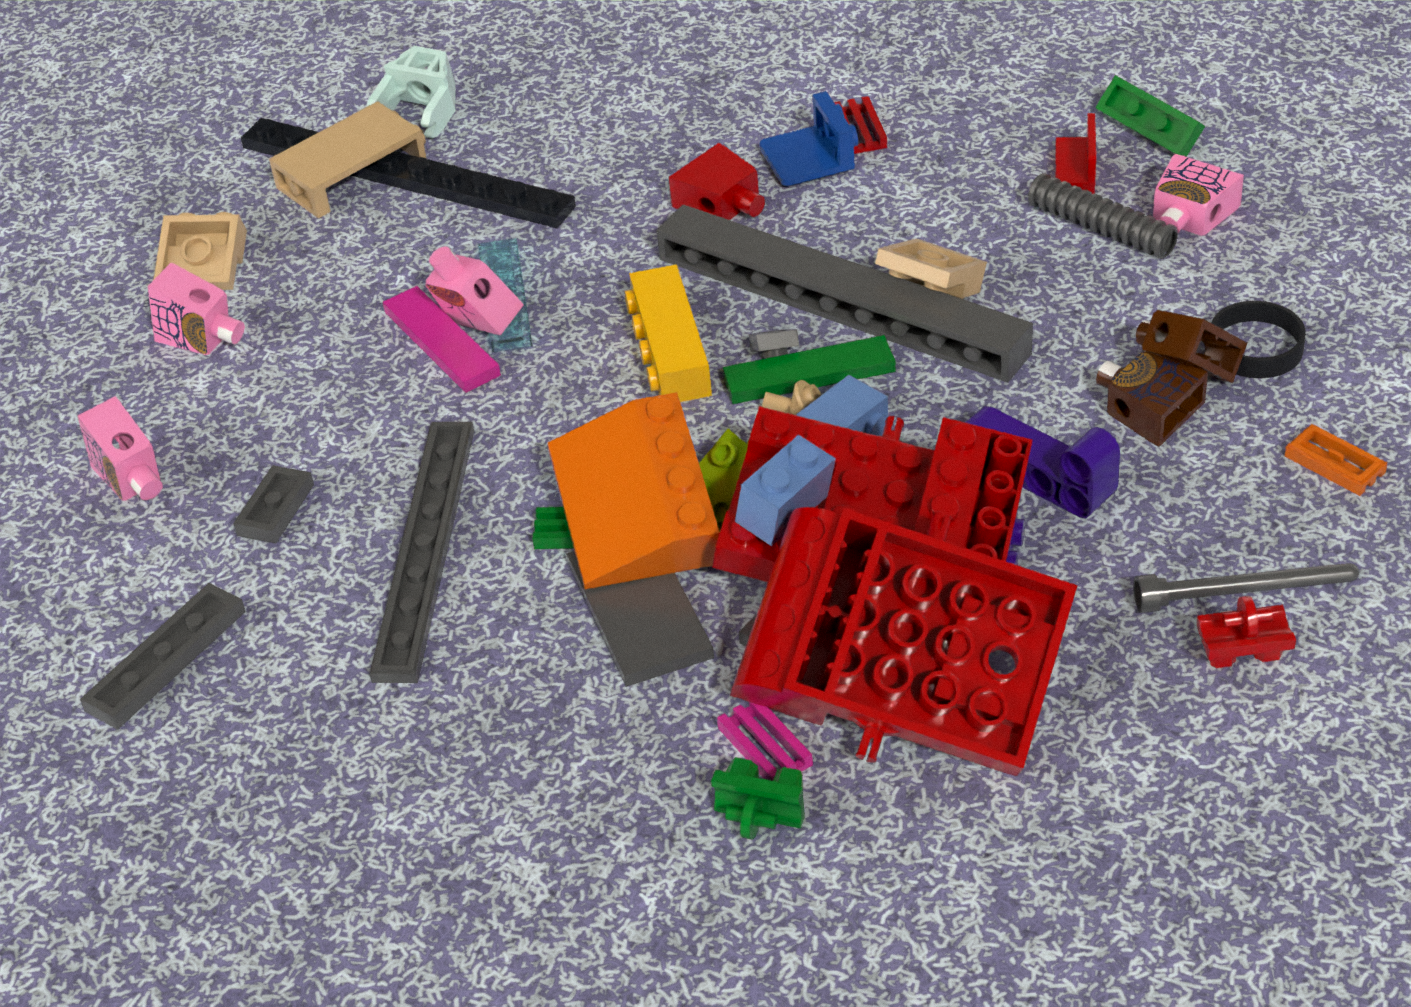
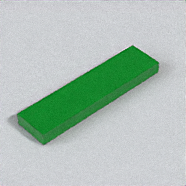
(815, 366)

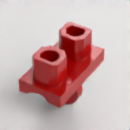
(1245, 632)

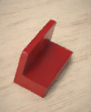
(1077, 158)

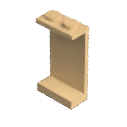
(341, 150)

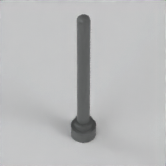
(1154, 592)

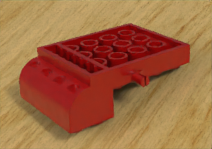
(969, 475)
(902, 635)

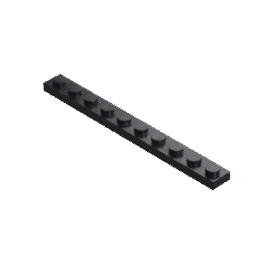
(433, 178)

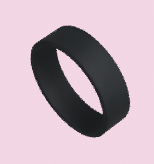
(1269, 313)

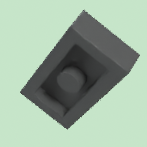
(273, 504)

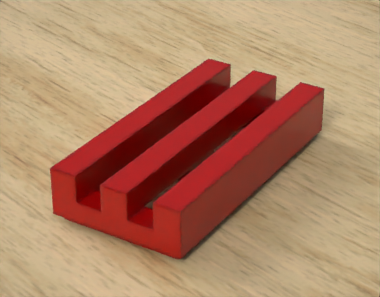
(873, 120)

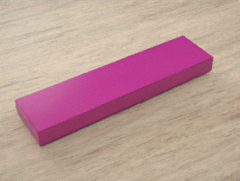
(441, 339)

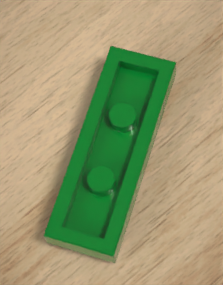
(1150, 116)

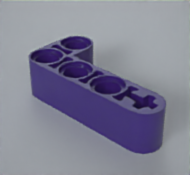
(1069, 476)

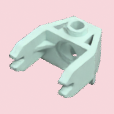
(411, 82)

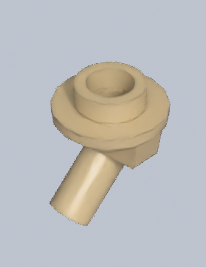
(802, 396)

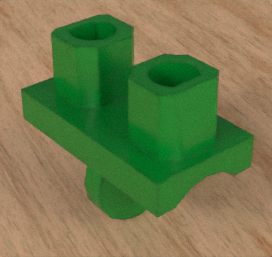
(757, 800)

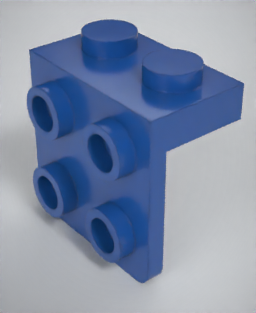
(813, 150)

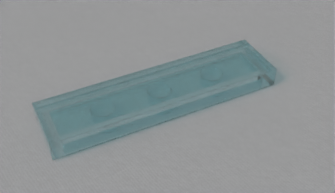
(504, 261)

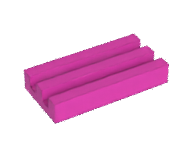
(786, 738)

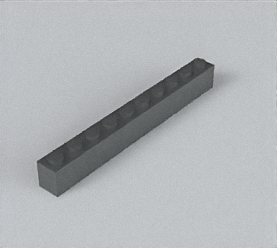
(847, 292)

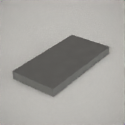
(646, 625)

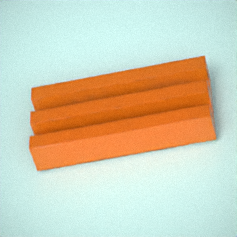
(1331, 463)

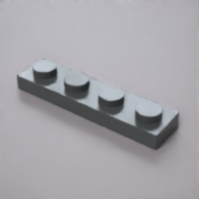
(162, 656)

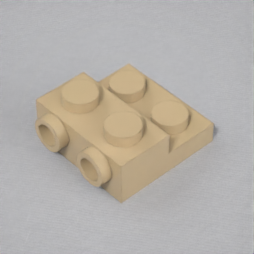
(203, 246)
(933, 267)

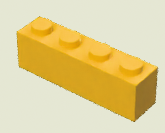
(668, 333)

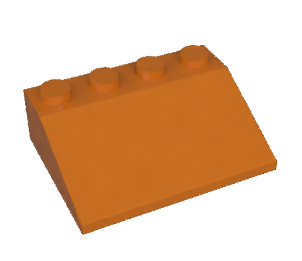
(635, 494)

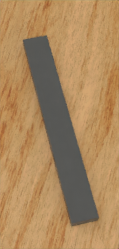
(422, 554)

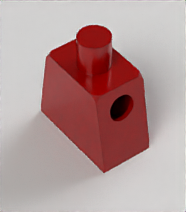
(717, 184)

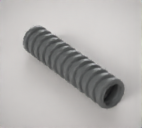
(1103, 215)

